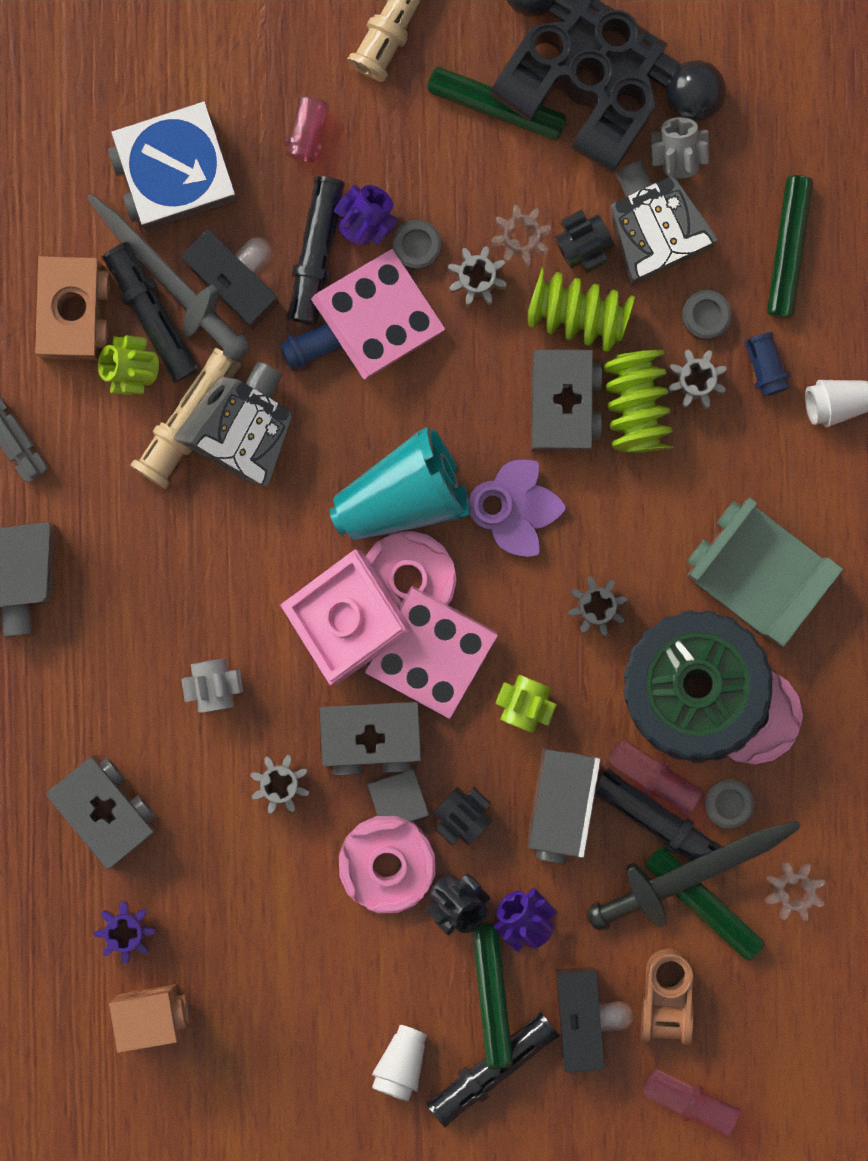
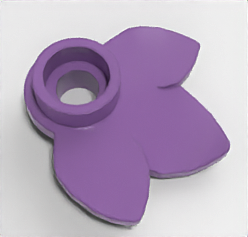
(522, 510)

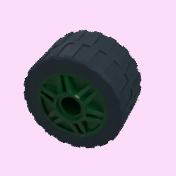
(688, 648)

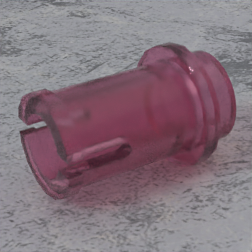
(307, 129)

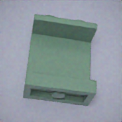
(761, 572)

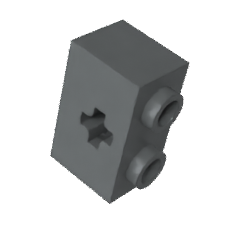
(550, 375)
(343, 723)
(76, 802)

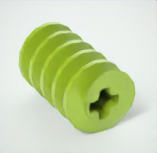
(579, 310)
(638, 402)

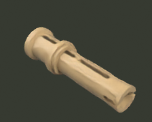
(383, 38)
(164, 451)

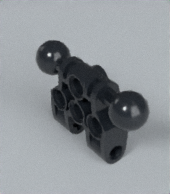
(692, 88)

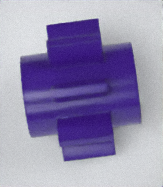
(365, 215)
(525, 919)
(133, 921)

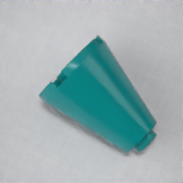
(403, 491)

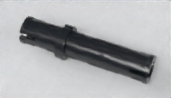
(313, 263)
(155, 320)
(653, 817)
(480, 1080)

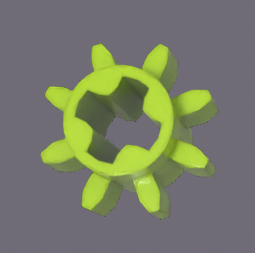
(128, 365)
(526, 704)

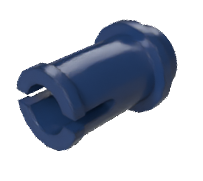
(309, 347)
(767, 364)

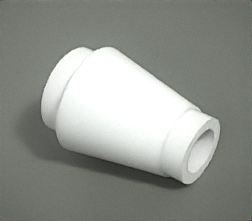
(836, 401)
(401, 1064)

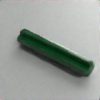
(476, 96)
(790, 246)
(710, 909)
(492, 997)

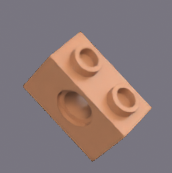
(58, 281)
(149, 1017)

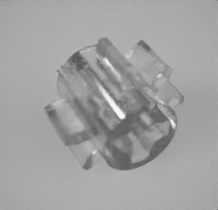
(529, 225)
(792, 878)

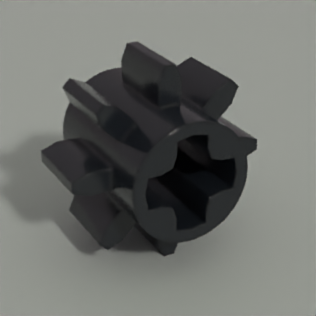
(584, 241)
(463, 816)
(458, 904)

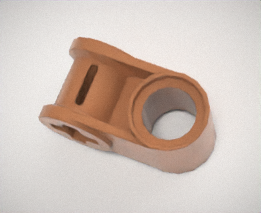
(667, 1008)

